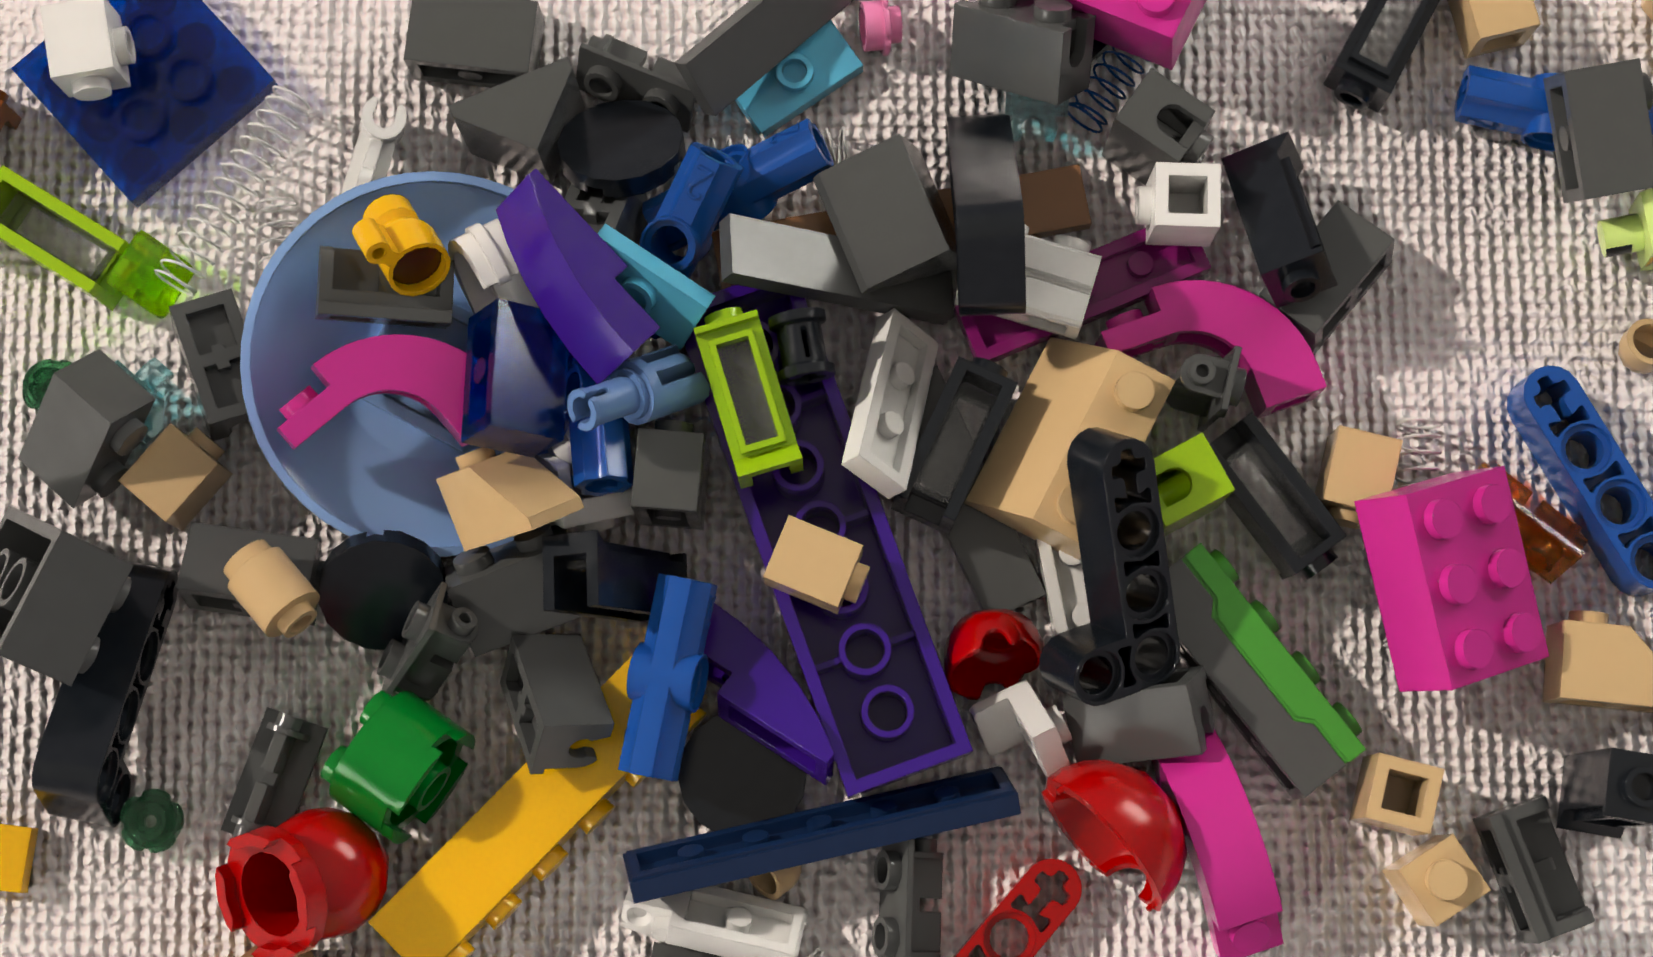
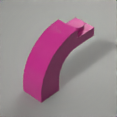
(1218, 318)
(381, 365)
(1224, 850)

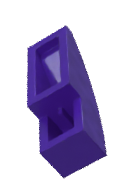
(573, 277)
(764, 697)

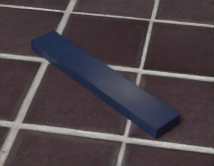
(820, 833)

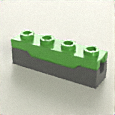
(1255, 677)

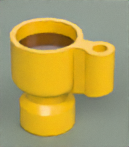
(402, 246)

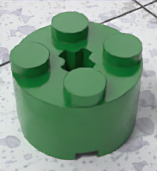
(398, 764)

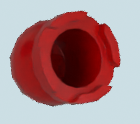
(302, 881)

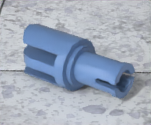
(640, 390)

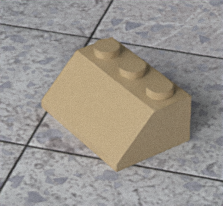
(1066, 393)

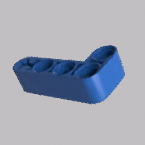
(1580, 487)

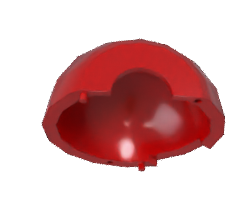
(1120, 822)

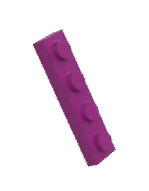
(1123, 279)

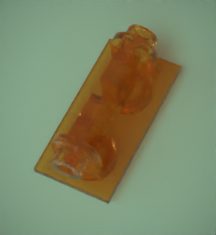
(1548, 537)

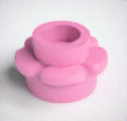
(879, 26)

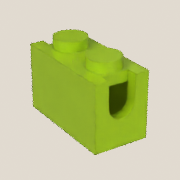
(1190, 483)

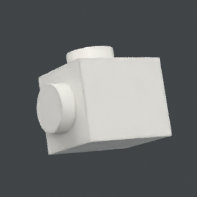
(87, 48)
(1180, 204)

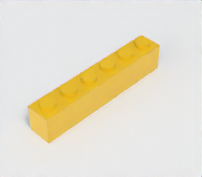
(508, 843)

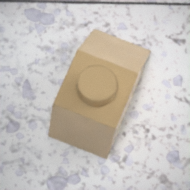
(503, 496)
(1597, 664)

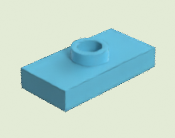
(800, 80)
(659, 289)

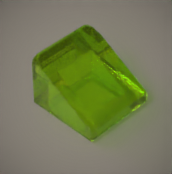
(135, 275)

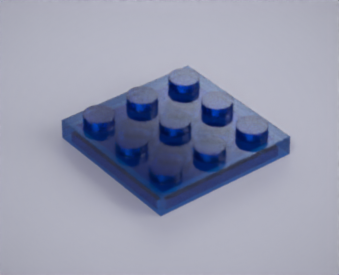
(183, 94)

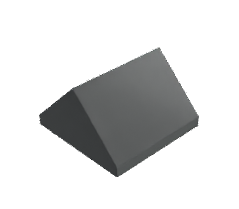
(522, 119)
(888, 215)

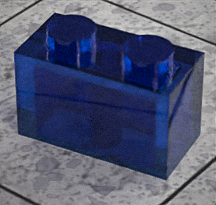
(514, 380)

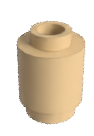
(271, 589)

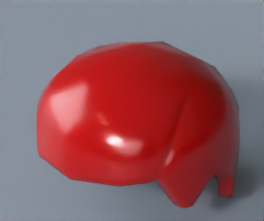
(990, 649)

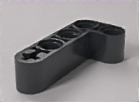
(987, 215)
(1130, 631)
(82, 750)

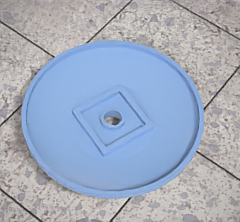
(382, 453)

